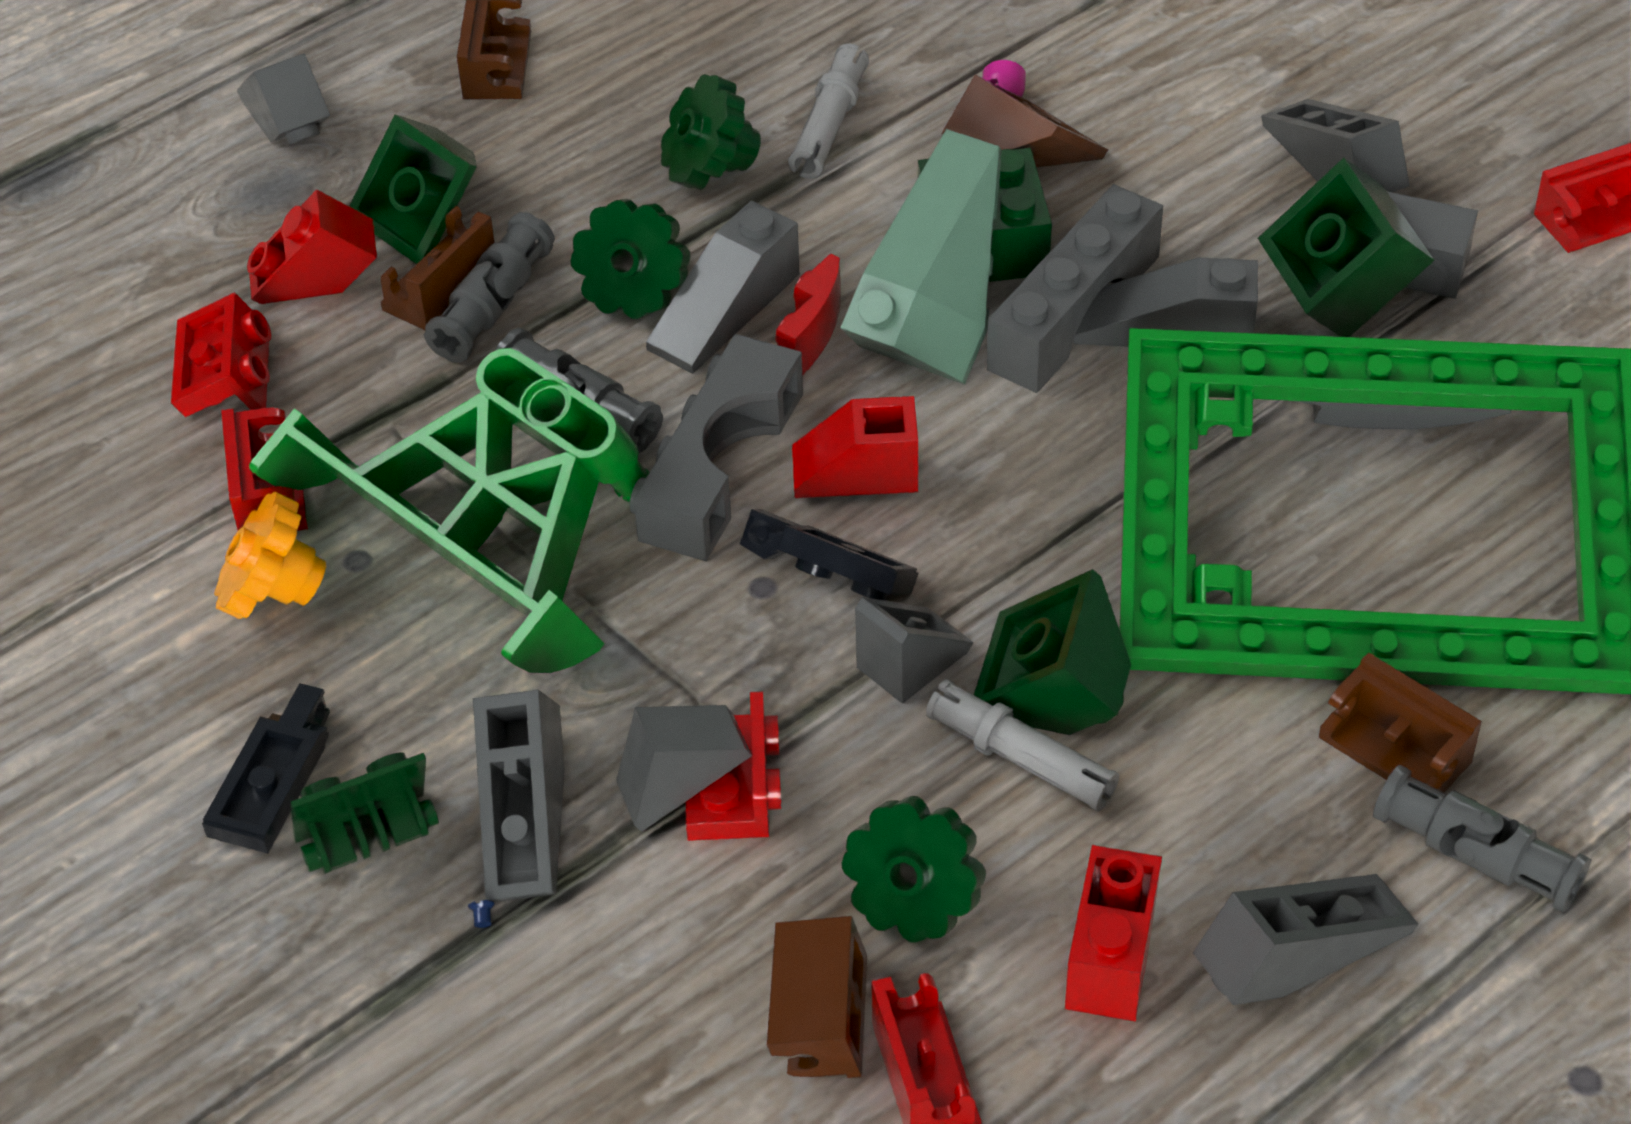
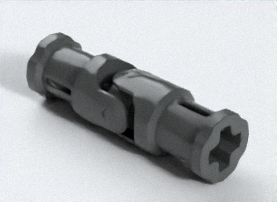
(489, 287)
(637, 418)
(1515, 859)

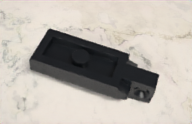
(824, 553)
(270, 773)

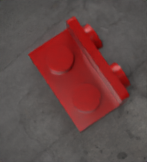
(220, 355)
(740, 800)

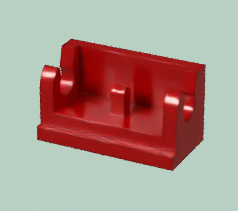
(1587, 199)
(241, 445)
(921, 1055)

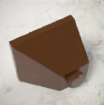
(1017, 123)

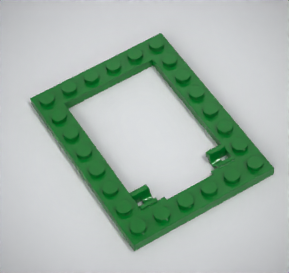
(1164, 592)

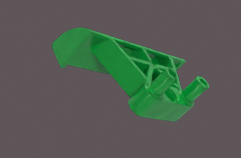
(513, 392)

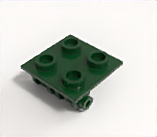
(328, 805)

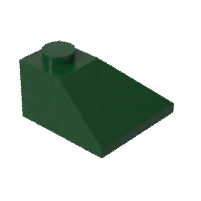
(413, 185)
(1058, 658)

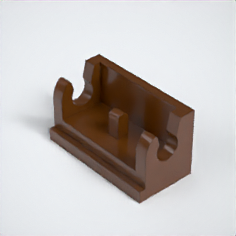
(492, 51)
(428, 285)
(1396, 721)
(818, 997)

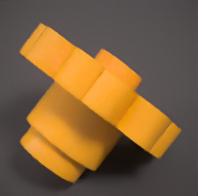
(268, 561)

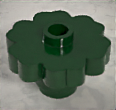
(708, 134)
(630, 258)
(913, 869)

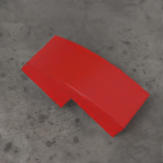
(816, 314)

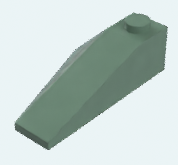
(932, 270)

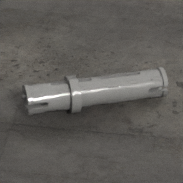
(835, 96)
(999, 732)

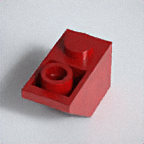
(313, 252)
(860, 450)
(1112, 933)

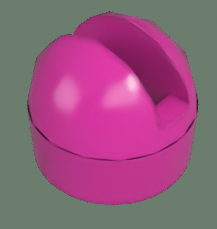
(1007, 74)

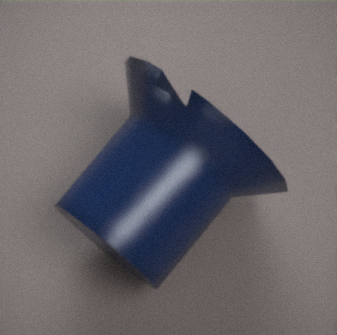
(482, 913)

